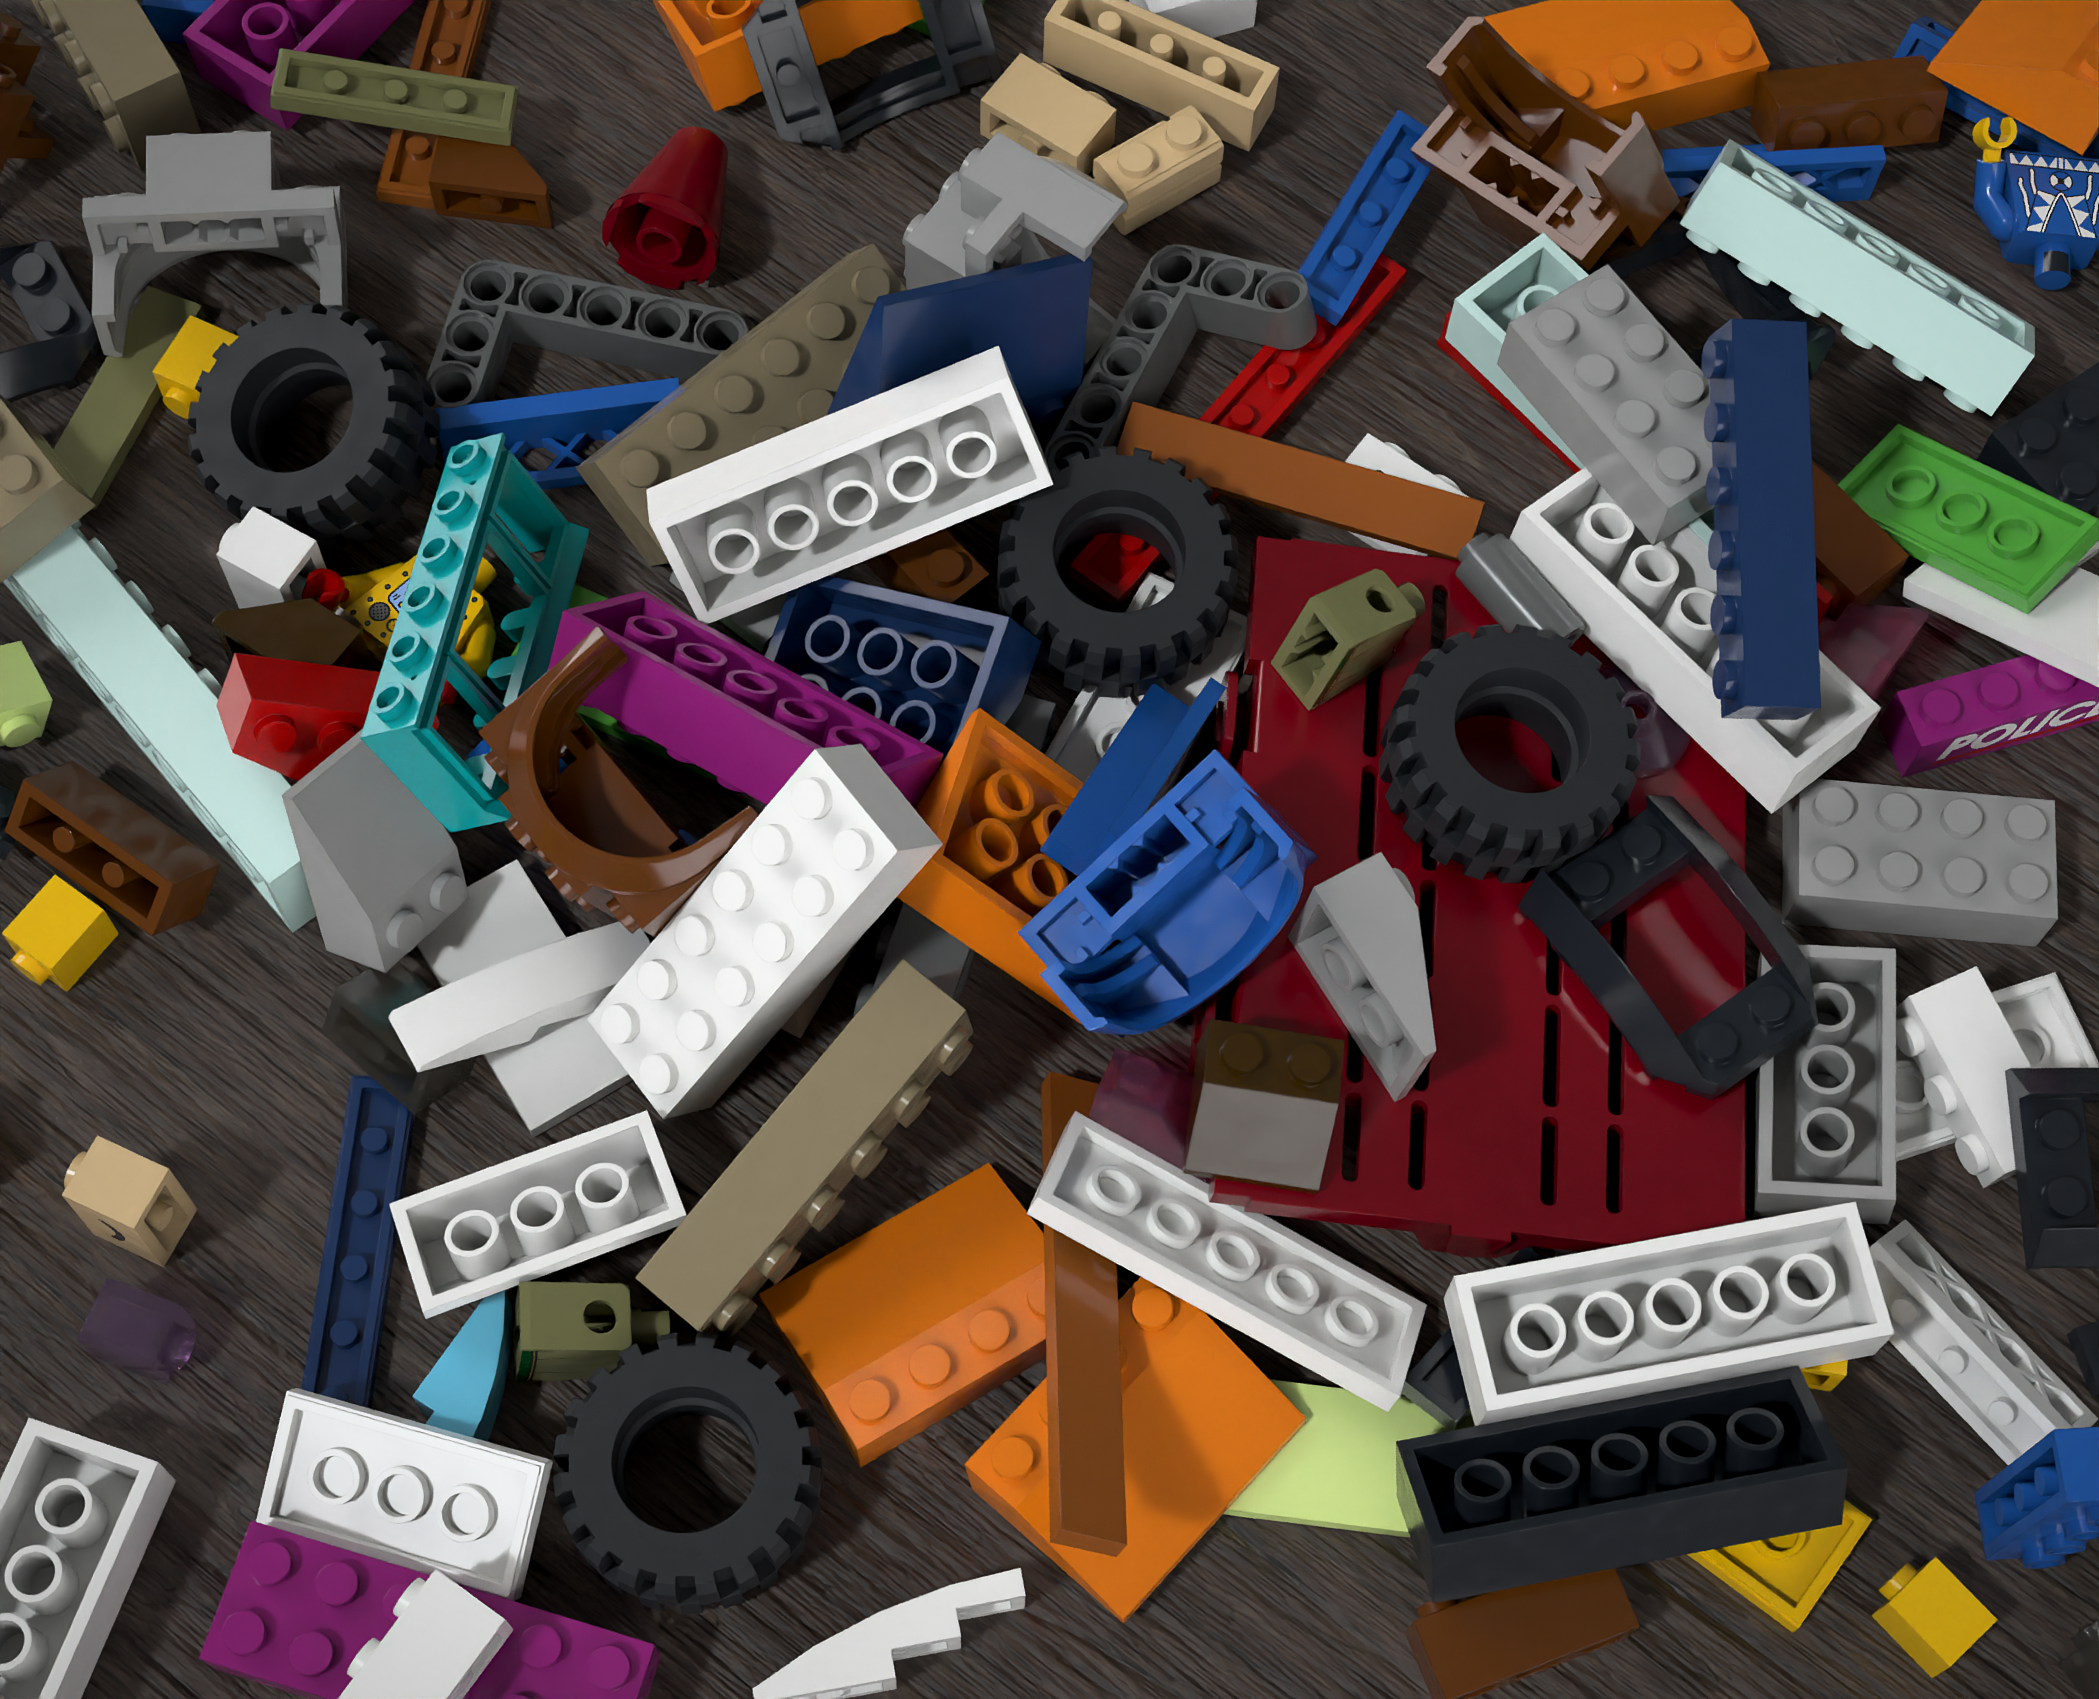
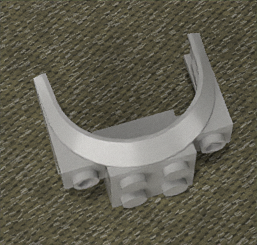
(206, 199)
(991, 215)

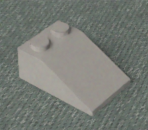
(372, 858)
(1369, 960)

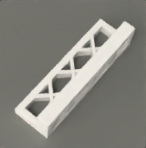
(1969, 1349)

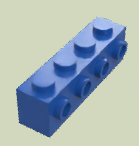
(2043, 1501)

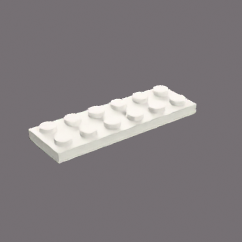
(1229, 1261)

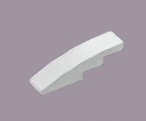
(516, 996)
(863, 1655)

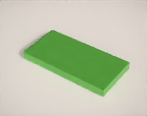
(1970, 518)

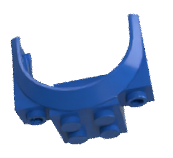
(1176, 901)

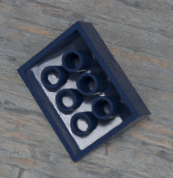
(1027, 310)
(904, 656)

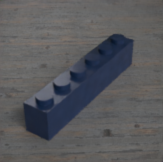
(1762, 520)

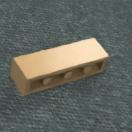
(1162, 65)

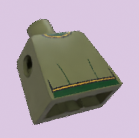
(1366, 620)
(555, 1323)

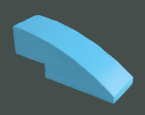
(471, 1375)

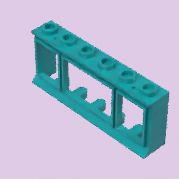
(421, 655)

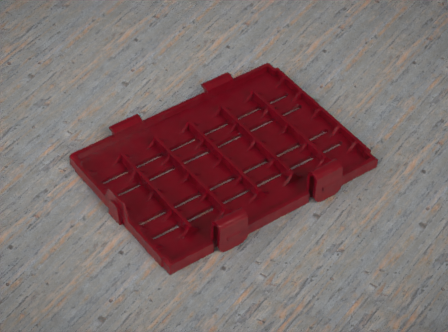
(1486, 971)

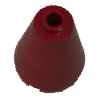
(672, 212)

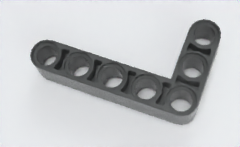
(1173, 299)
(569, 329)

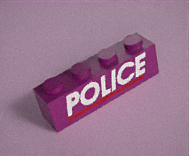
(1984, 713)

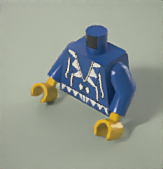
(2037, 205)

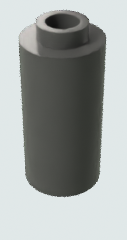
(1514, 589)

